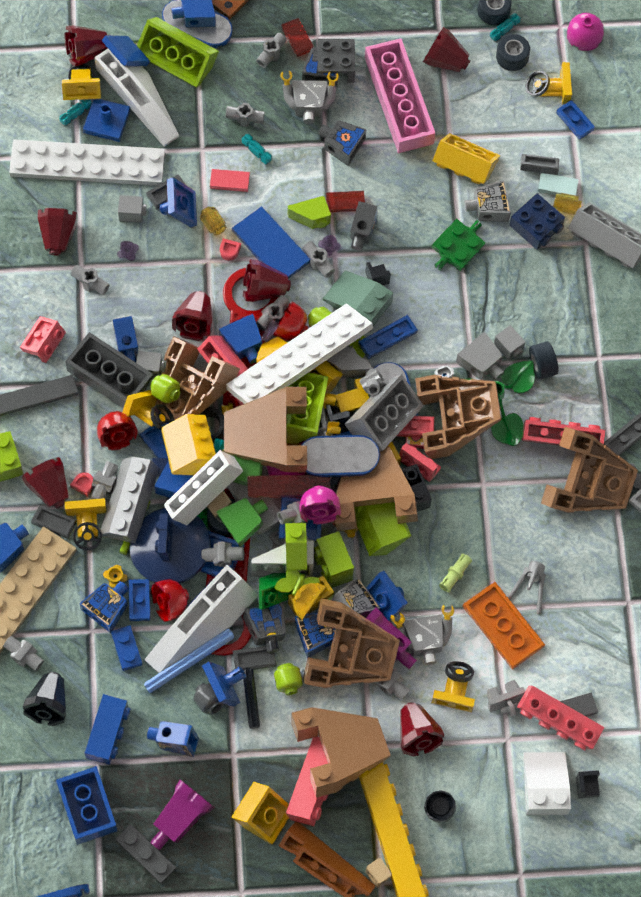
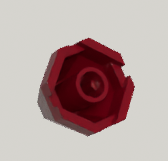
(83, 44)
(447, 53)
(57, 229)
(264, 282)
(194, 317)
(48, 482)
(418, 730)

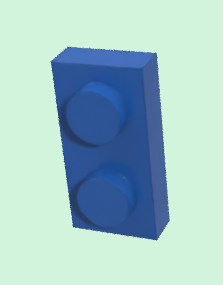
(575, 119)
(139, 600)
(126, 648)

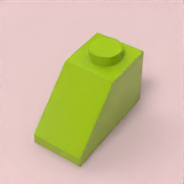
(311, 213)
(296, 546)

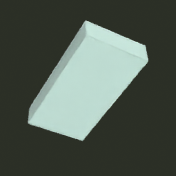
(557, 184)

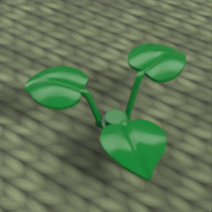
(521, 379)

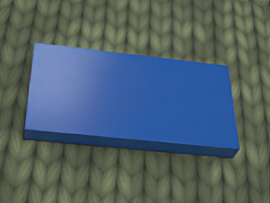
(270, 243)

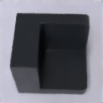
(378, 273)
(341, 417)
(587, 784)

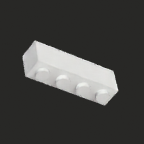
(203, 487)

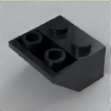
(418, 486)

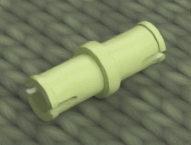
(455, 573)

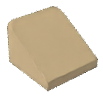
(218, 503)
(378, 872)

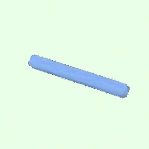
(189, 660)

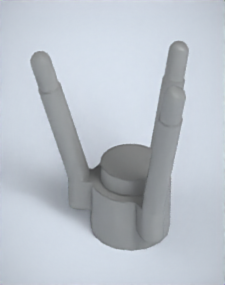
(534, 573)

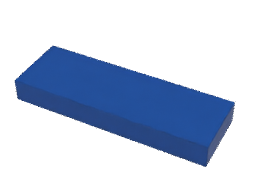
(387, 337)

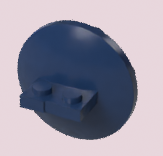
(169, 548)

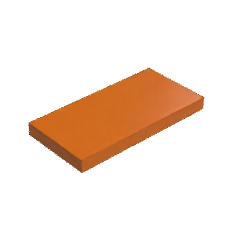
(503, 625)

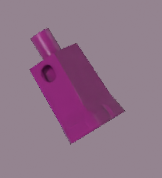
(402, 655)
(180, 814)

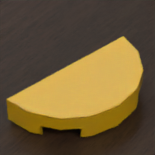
(306, 597)

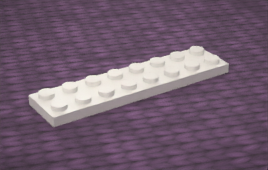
(87, 162)
(300, 355)

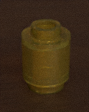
(567, 203)
(213, 220)

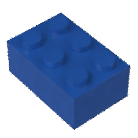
(86, 805)

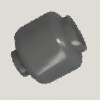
(206, 699)

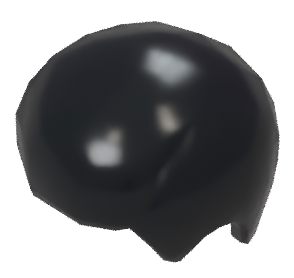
(440, 806)

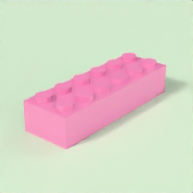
(399, 95)

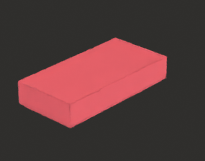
(229, 180)

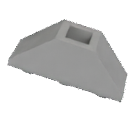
(350, 363)

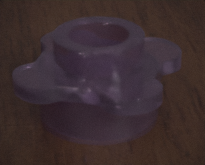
(330, 239)
(127, 245)

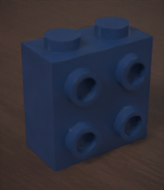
(537, 221)

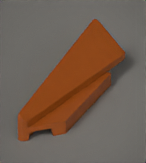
(324, 862)

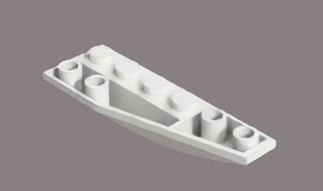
(139, 93)
(204, 619)

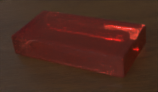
(297, 37)
(344, 201)

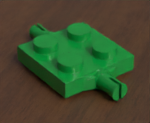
(458, 245)

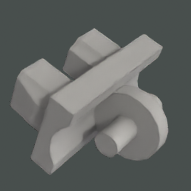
(505, 702)

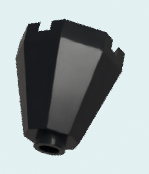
(47, 700)

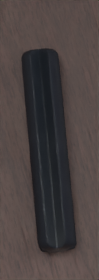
(251, 699)

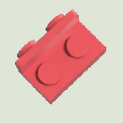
(43, 338)
(411, 456)

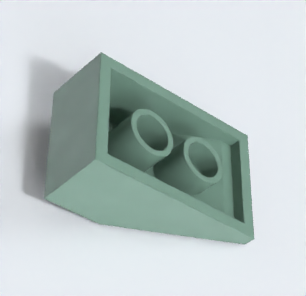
(361, 294)

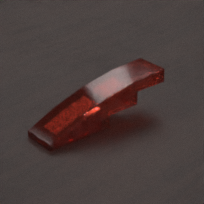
(283, 485)

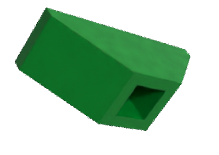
(268, 594)

